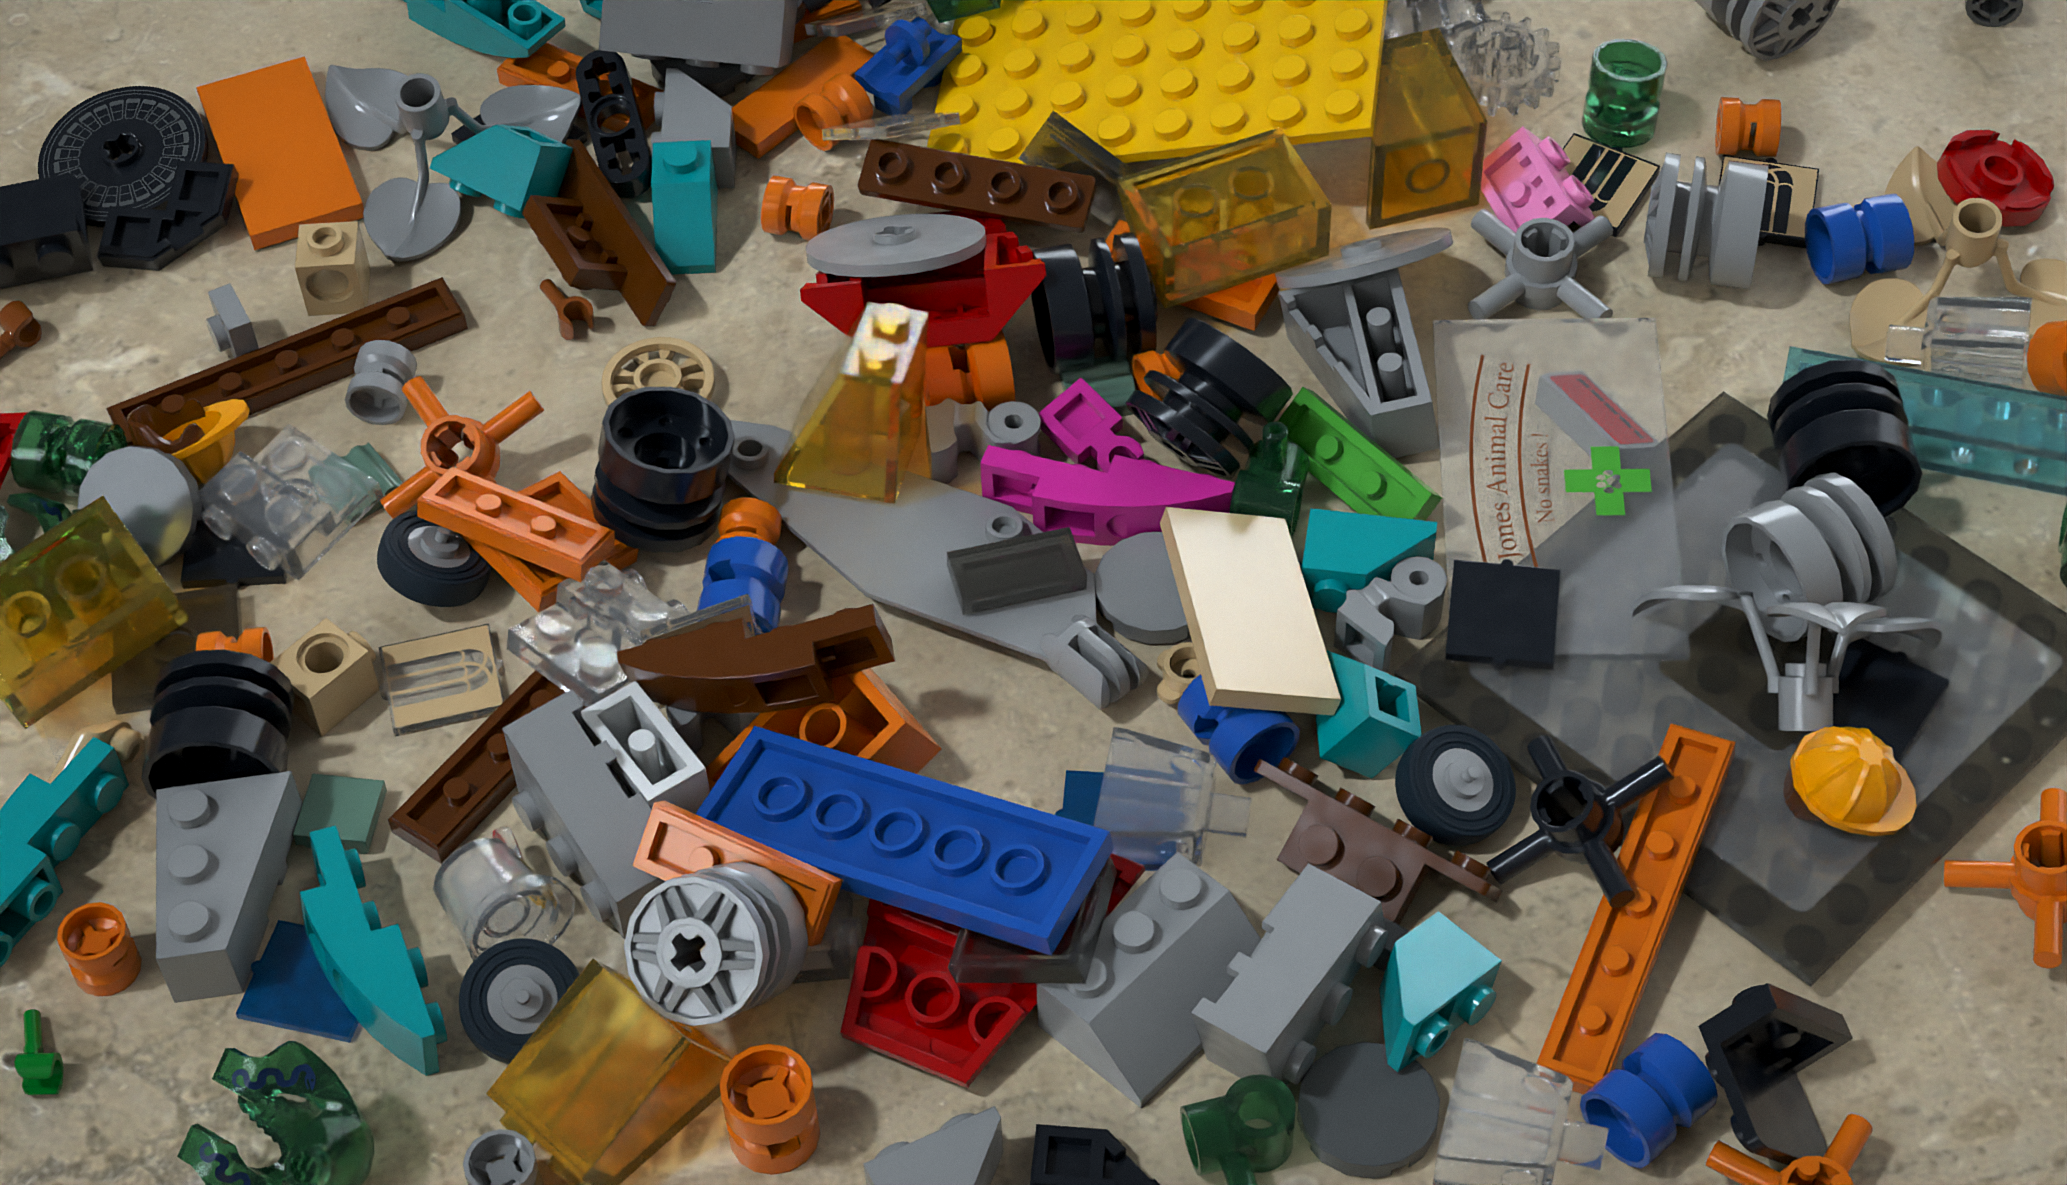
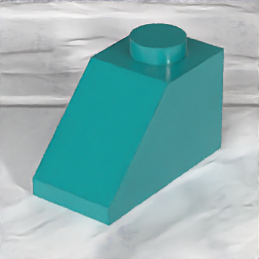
(685, 205)
(1353, 548)

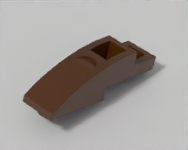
(736, 672)

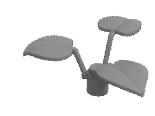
(373, 103)
(1806, 688)

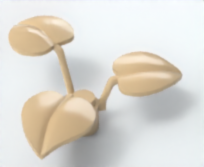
(1970, 239)

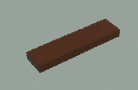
(470, 780)

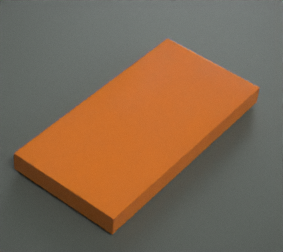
(282, 149)

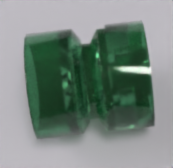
(1624, 93)
(57, 452)

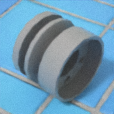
(1771, 26)
(1707, 220)
(1810, 547)
(750, 934)

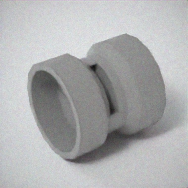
(376, 389)
(501, 1159)

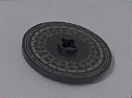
(137, 119)

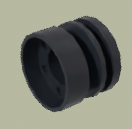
(1104, 301)
(1214, 391)
(1848, 423)
(662, 468)
(217, 720)

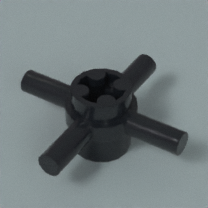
(1577, 837)

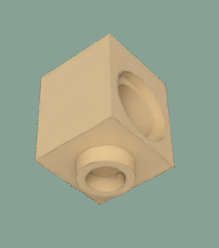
(332, 268)
(328, 675)

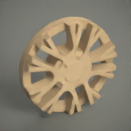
(658, 372)

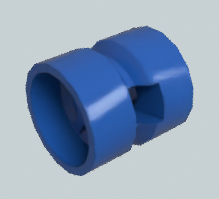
(1867, 237)
(746, 567)
(1238, 734)
(1653, 1093)

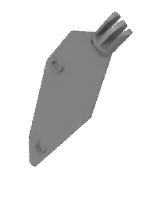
(901, 560)

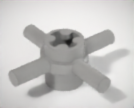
(1540, 265)

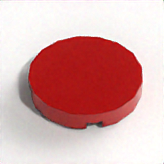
(1996, 171)

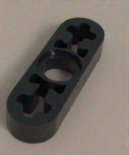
(600, 107)

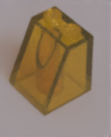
(1424, 134)
(862, 410)
(607, 1080)

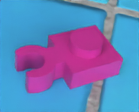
(1086, 426)

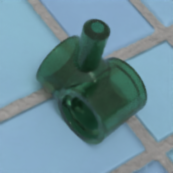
(1272, 478)
(1223, 1142)

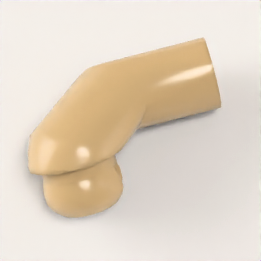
(119, 734)

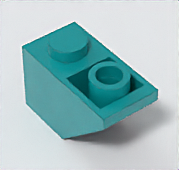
(506, 166)
(1372, 721)
(1433, 987)

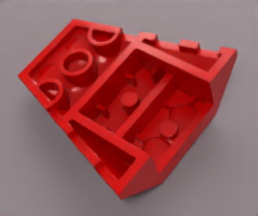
(963, 300)
(914, 1009)

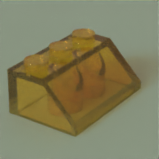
(1226, 216)
(77, 610)

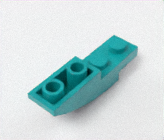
(489, 26)
(43, 827)
(367, 962)

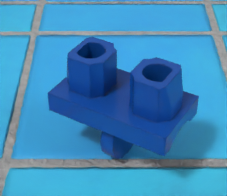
(907, 63)

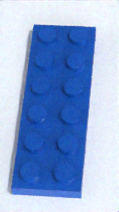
(912, 838)

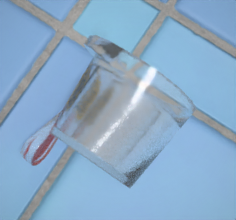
(498, 896)

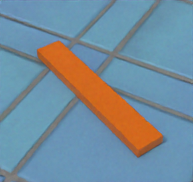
(1627, 939)

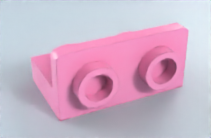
(1530, 181)

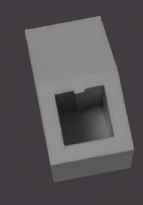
(694, 114)
(958, 1154)

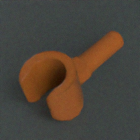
(568, 309)
(19, 327)

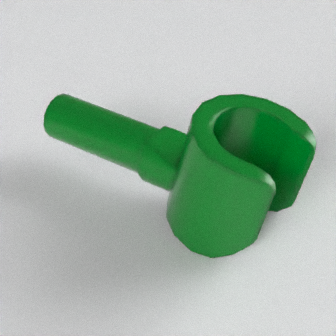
(40, 1071)

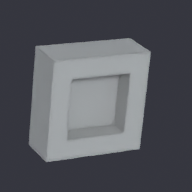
(231, 324)

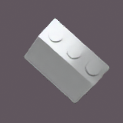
(1147, 976)

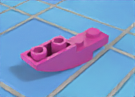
(1094, 503)

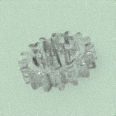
(1507, 63)

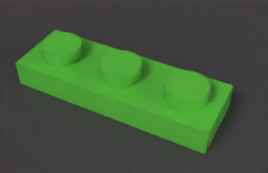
(1353, 463)

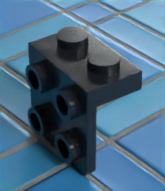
(42, 231)
(1755, 1058)

